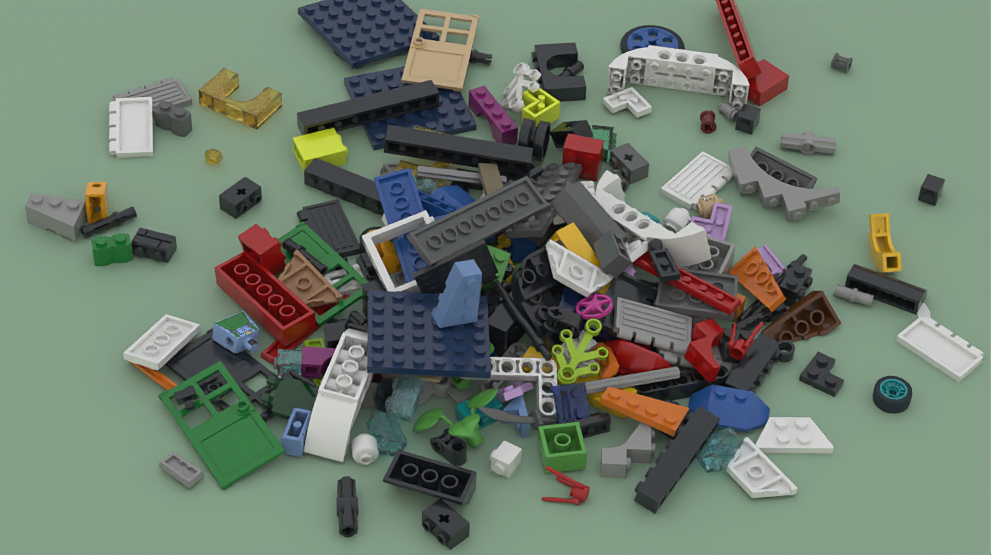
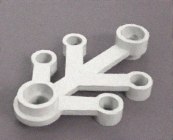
(521, 71)

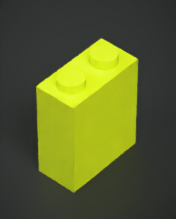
(321, 145)

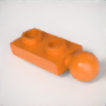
(608, 367)

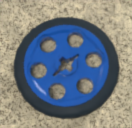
(642, 32)

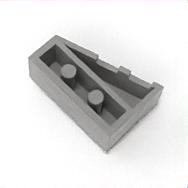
(57, 214)

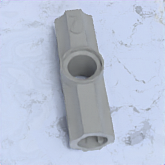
(808, 143)

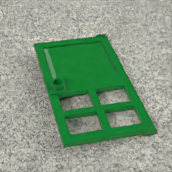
(326, 255)
(229, 441)

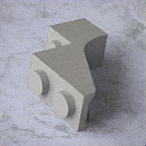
(635, 450)

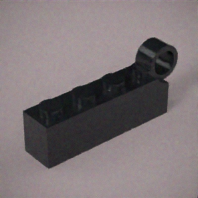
(759, 362)

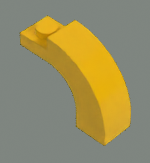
(880, 244)

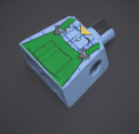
(237, 333)

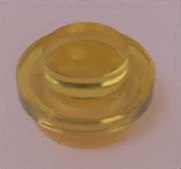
(213, 156)

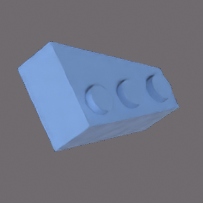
(461, 296)

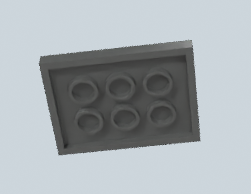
(680, 302)

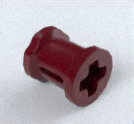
(707, 121)

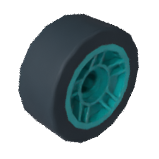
(892, 394)

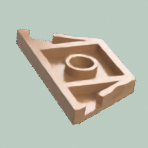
(308, 282)

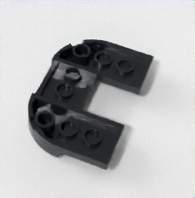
(531, 293)

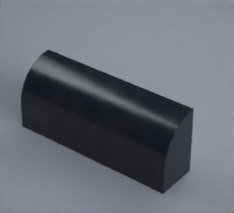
(886, 288)

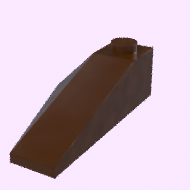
(804, 320)

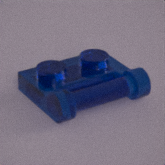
(576, 402)

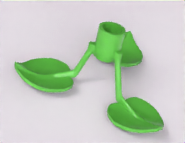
(465, 428)

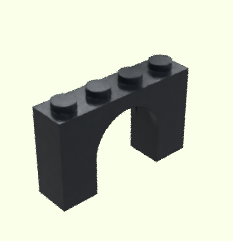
(558, 56)

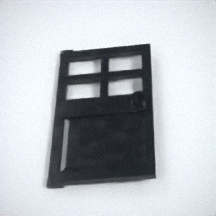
(205, 353)

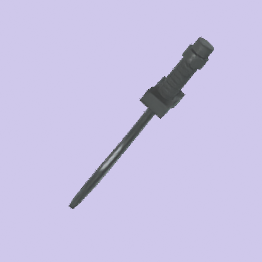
(533, 418)

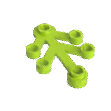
(578, 356)

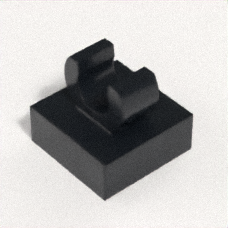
(186, 397)

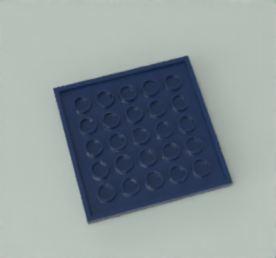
(364, 28)
(449, 117)
(409, 341)

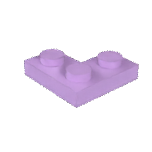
(718, 223)
(514, 390)

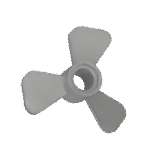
(443, 390)

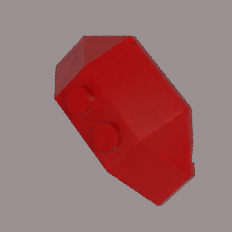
(634, 358)

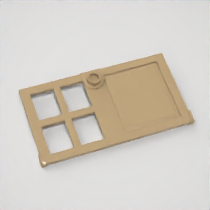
(440, 60)

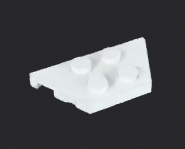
(575, 271)
(793, 436)
(758, 473)

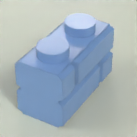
(295, 432)

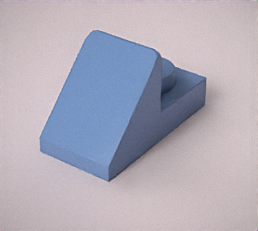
(518, 407)

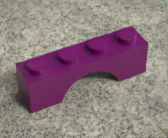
(483, 103)
(316, 361)

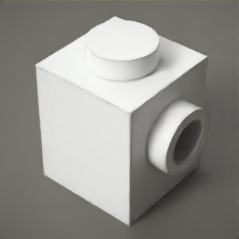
(505, 459)

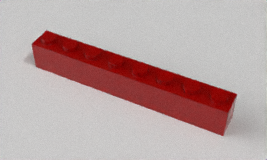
(739, 38)

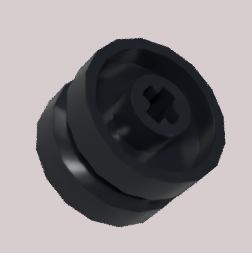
(535, 137)

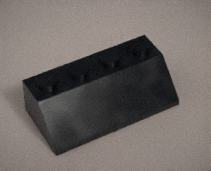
(431, 477)

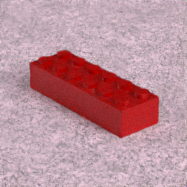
(265, 298)

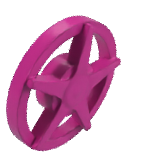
(594, 306)

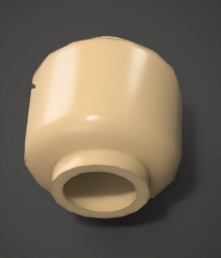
(705, 205)

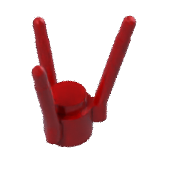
(740, 347)
(578, 491)

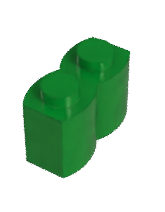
(112, 249)

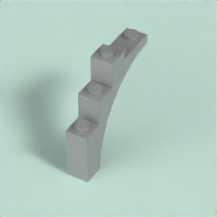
(773, 192)

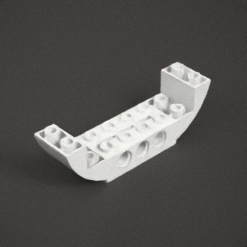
(679, 71)
(686, 246)
(339, 398)

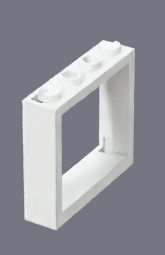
(387, 233)

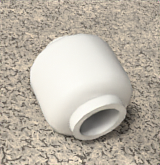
(677, 219)
(364, 449)

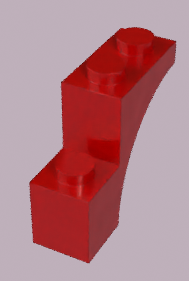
(699, 351)

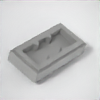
(181, 469)

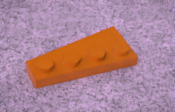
(758, 279)
(650, 411)

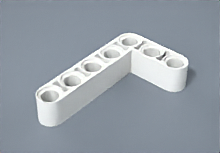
(536, 374)

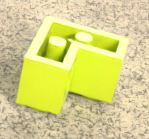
(540, 106)

